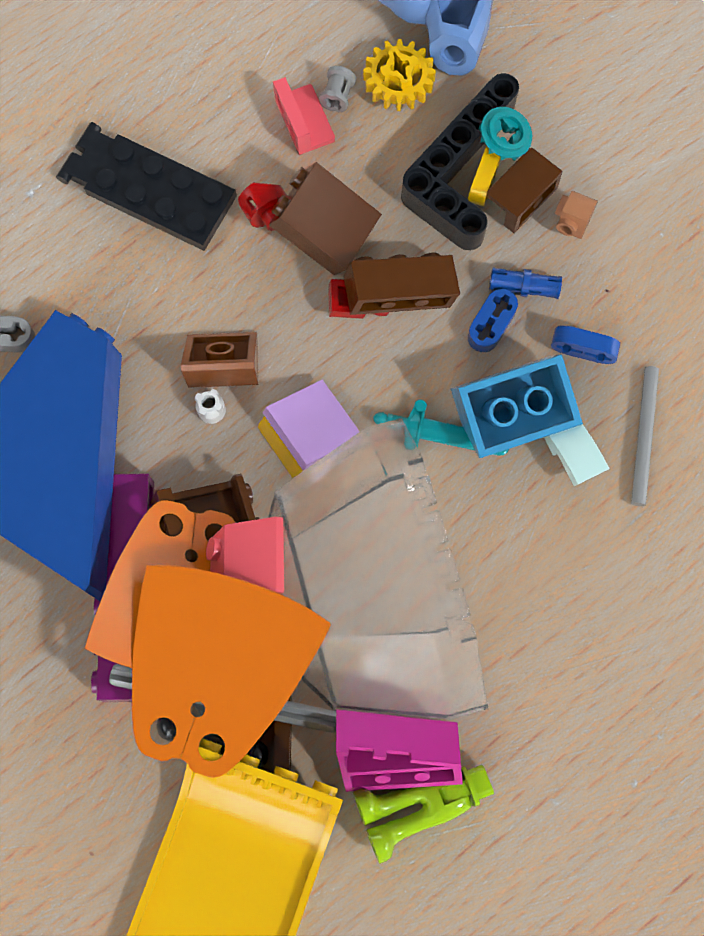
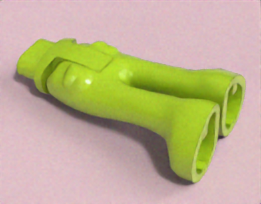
(438, 802)

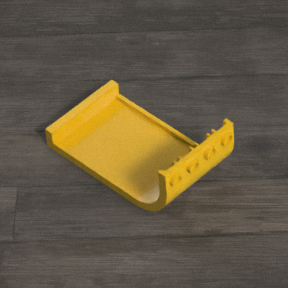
(237, 853)

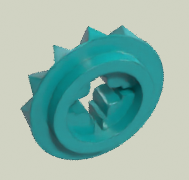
(510, 122)

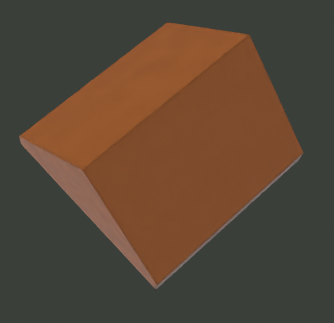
(220, 359)

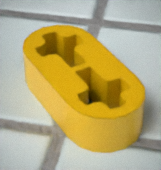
(484, 177)

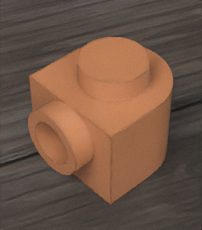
(574, 214)

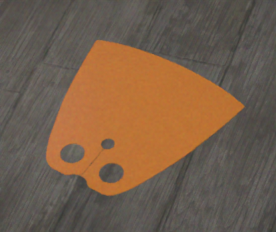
(116, 617)
(217, 646)

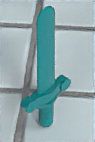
(430, 429)

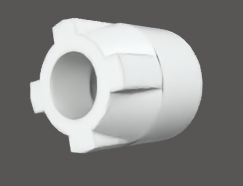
(212, 414)

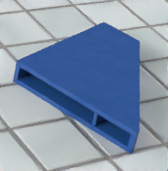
(61, 449)

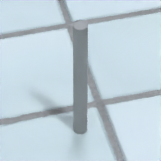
(645, 436)

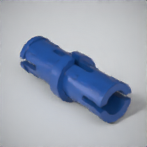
(526, 283)

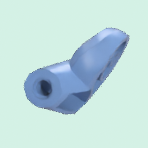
(453, 28)

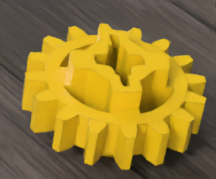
(398, 76)

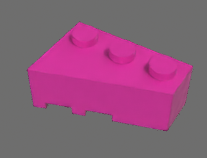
(396, 751)

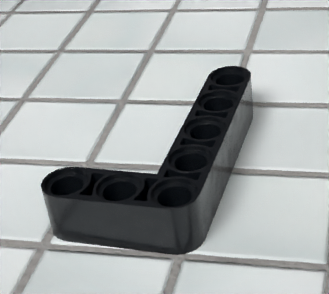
(454, 157)

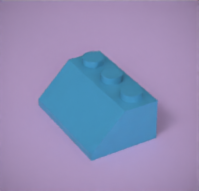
(517, 405)

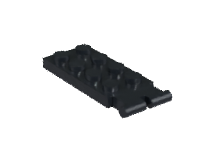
(148, 186)

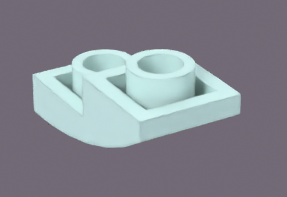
(577, 453)

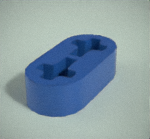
(499, 324)
(585, 344)

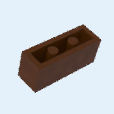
(401, 283)

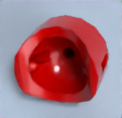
(265, 198)

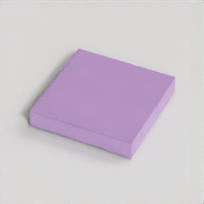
(310, 423)

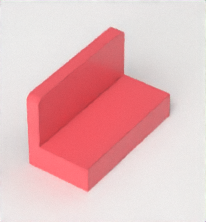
(303, 116)

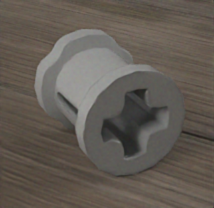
(337, 89)

